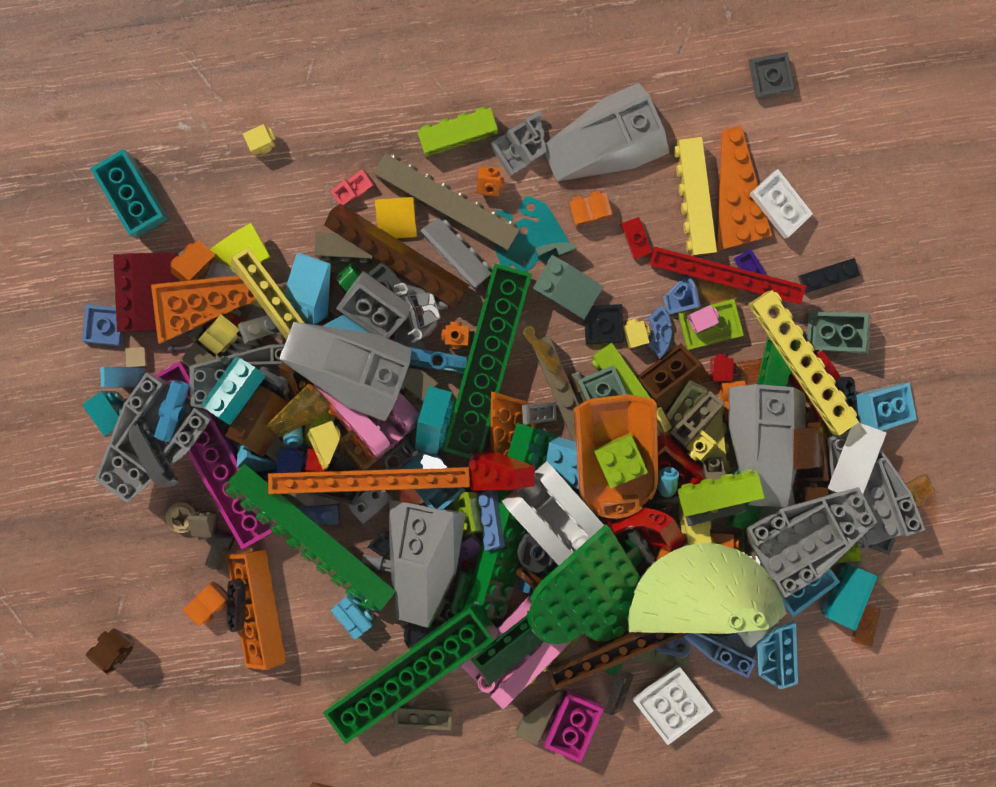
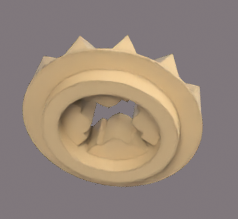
(174, 511)

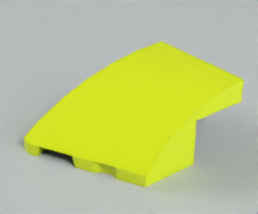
(237, 242)

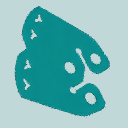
(539, 234)

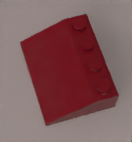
(133, 291)

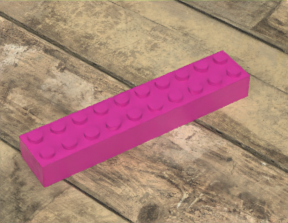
(216, 464)

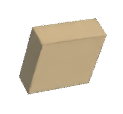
(136, 357)

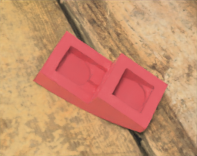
(352, 188)

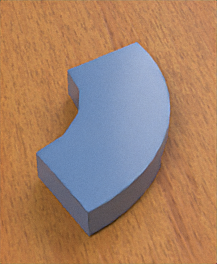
(661, 332)

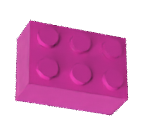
(573, 725)

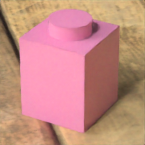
(703, 319)

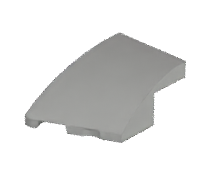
(520, 145)

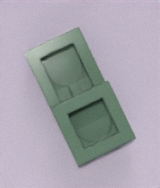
(560, 248)

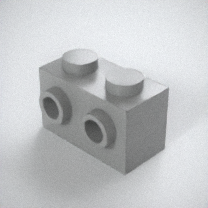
(369, 504)

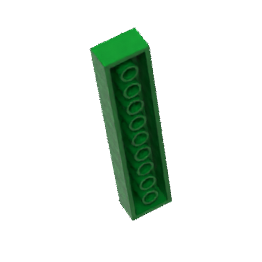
(487, 360)
(309, 539)
(496, 569)
(411, 672)

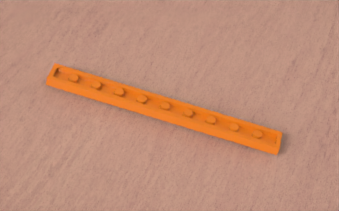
(368, 480)

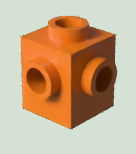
(489, 181)
(463, 338)

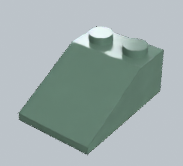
(567, 287)
(839, 332)
(602, 384)

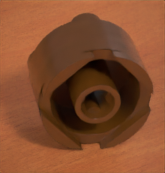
(110, 650)

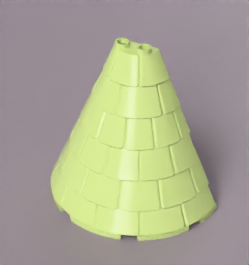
(705, 592)

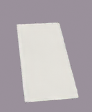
(857, 458)

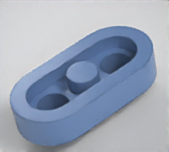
(671, 648)

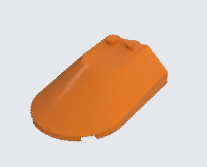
(601, 422)

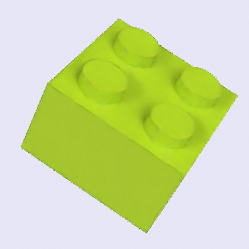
(620, 460)

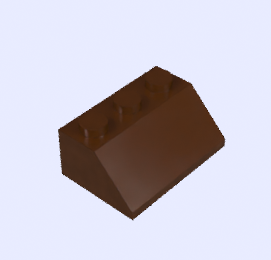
(670, 376)
(250, 426)
(818, 473)

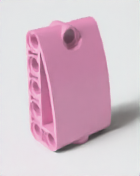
(375, 433)
(522, 673)

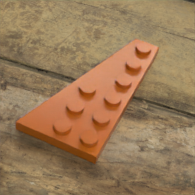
(738, 214)
(196, 302)
(504, 416)

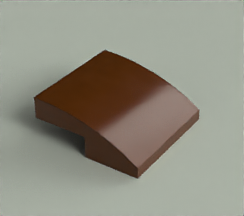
(808, 448)

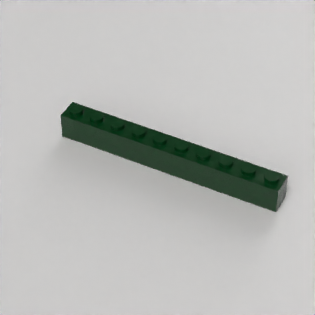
(520, 639)

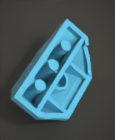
(778, 656)

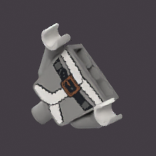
(424, 310)

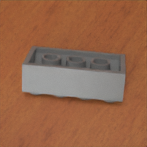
(454, 251)

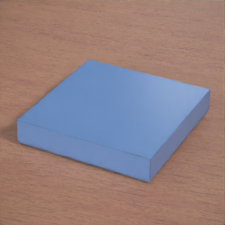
(101, 326)

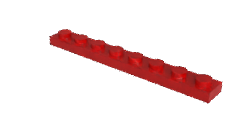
(726, 275)

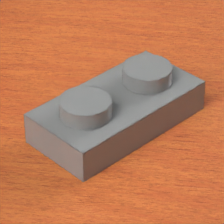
(257, 328)

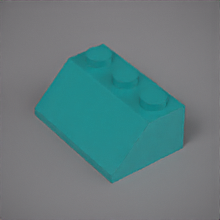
(233, 390)
(850, 596)

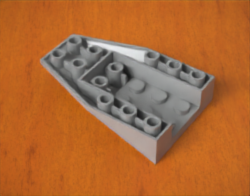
(422, 558)

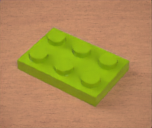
(727, 328)

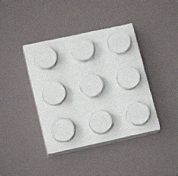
(672, 704)

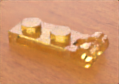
(541, 348)

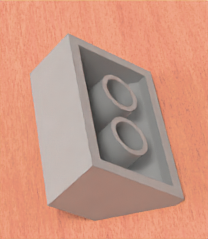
(374, 306)

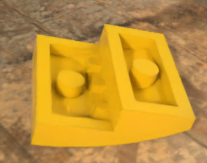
(397, 217)

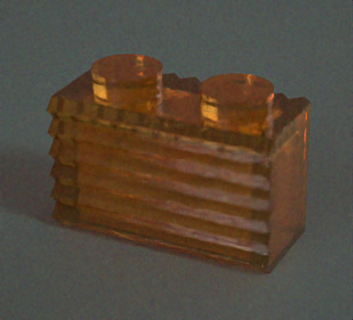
(356, 451)

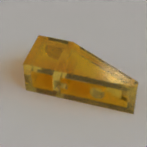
(299, 411)

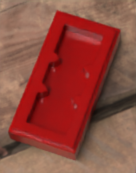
(636, 238)

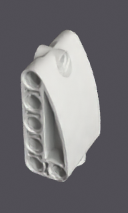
(553, 514)

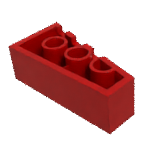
(499, 472)

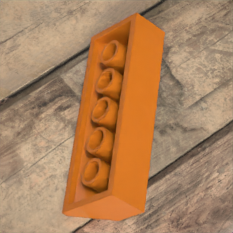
(261, 632)

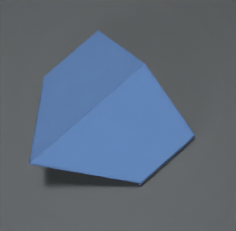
(682, 296)

